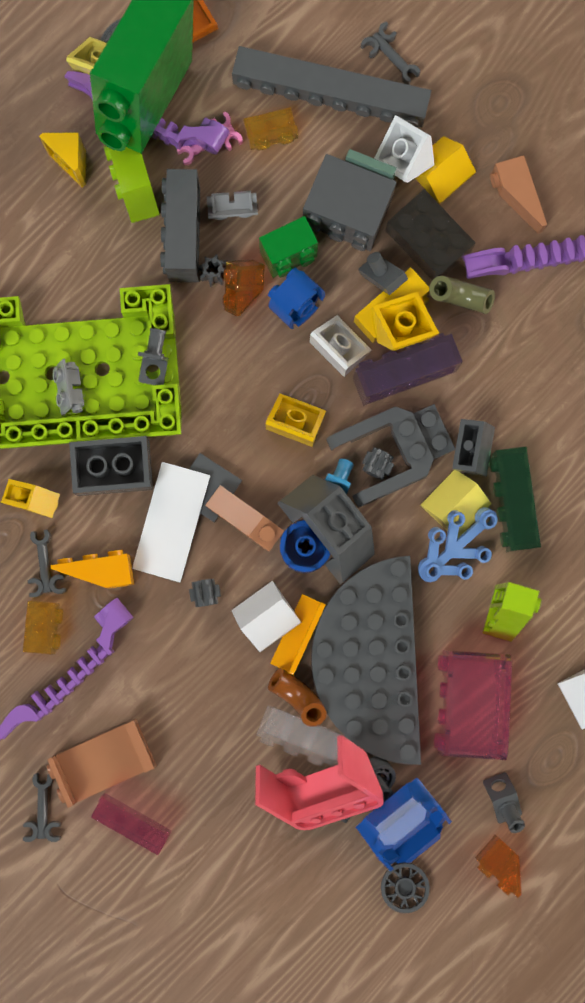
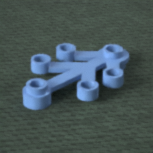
(455, 547)

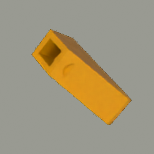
(105, 571)

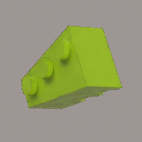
(133, 183)
(510, 610)

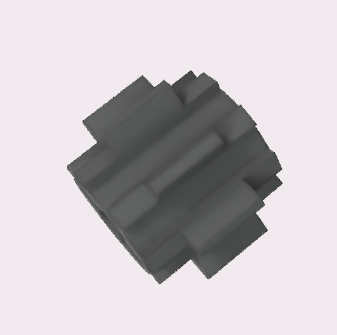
(210, 276)
(377, 463)
(204, 592)

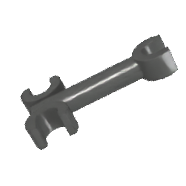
(381, 41)
(46, 583)
(41, 829)

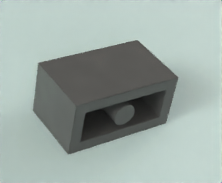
(473, 447)

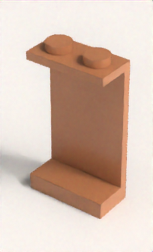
(100, 763)

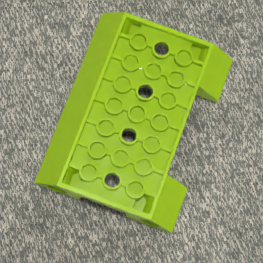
(113, 403)

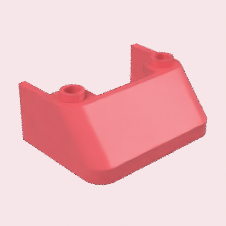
(324, 795)

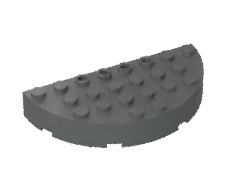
(368, 661)

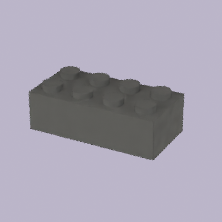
(182, 225)

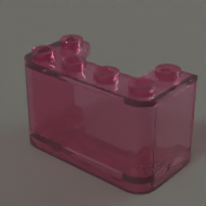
(474, 705)

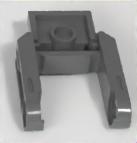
(418, 436)

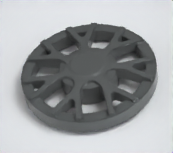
(405, 888)

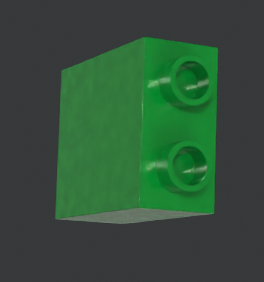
(141, 71)

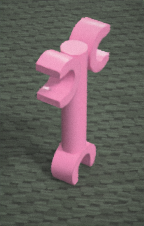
(196, 149)

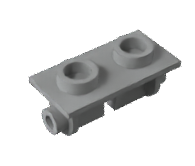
(221, 207)
(65, 377)

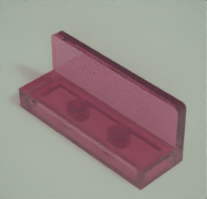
(131, 823)

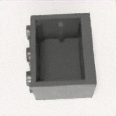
(348, 202)

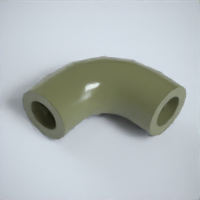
(462, 294)

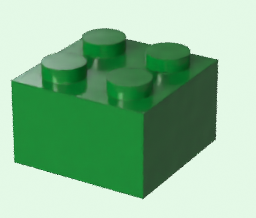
(288, 247)

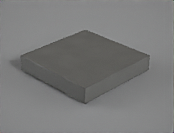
(218, 477)

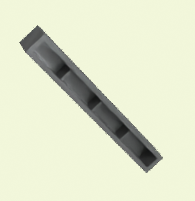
(329, 86)

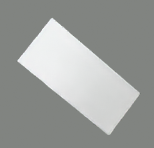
(171, 522)

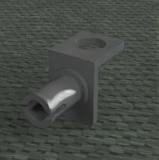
(154, 356)
(505, 803)

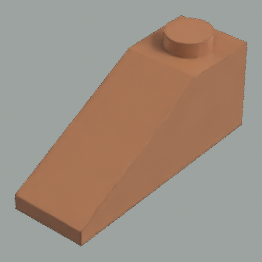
(517, 189)
(244, 518)

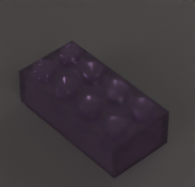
(407, 369)

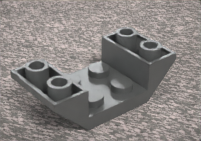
(334, 522)

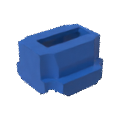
(404, 825)

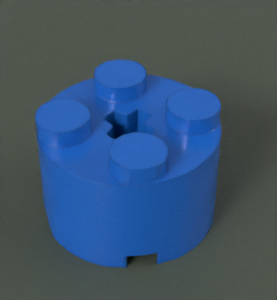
(295, 298)
(293, 556)

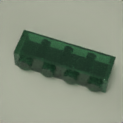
(515, 499)

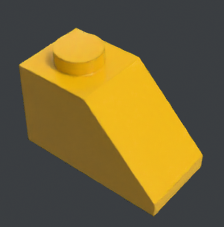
(30, 498)

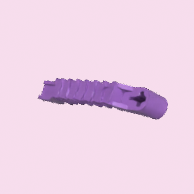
(208, 135)
(499, 262)
(112, 619)

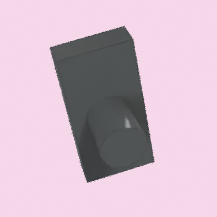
(382, 273)

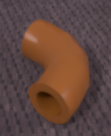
(298, 696)

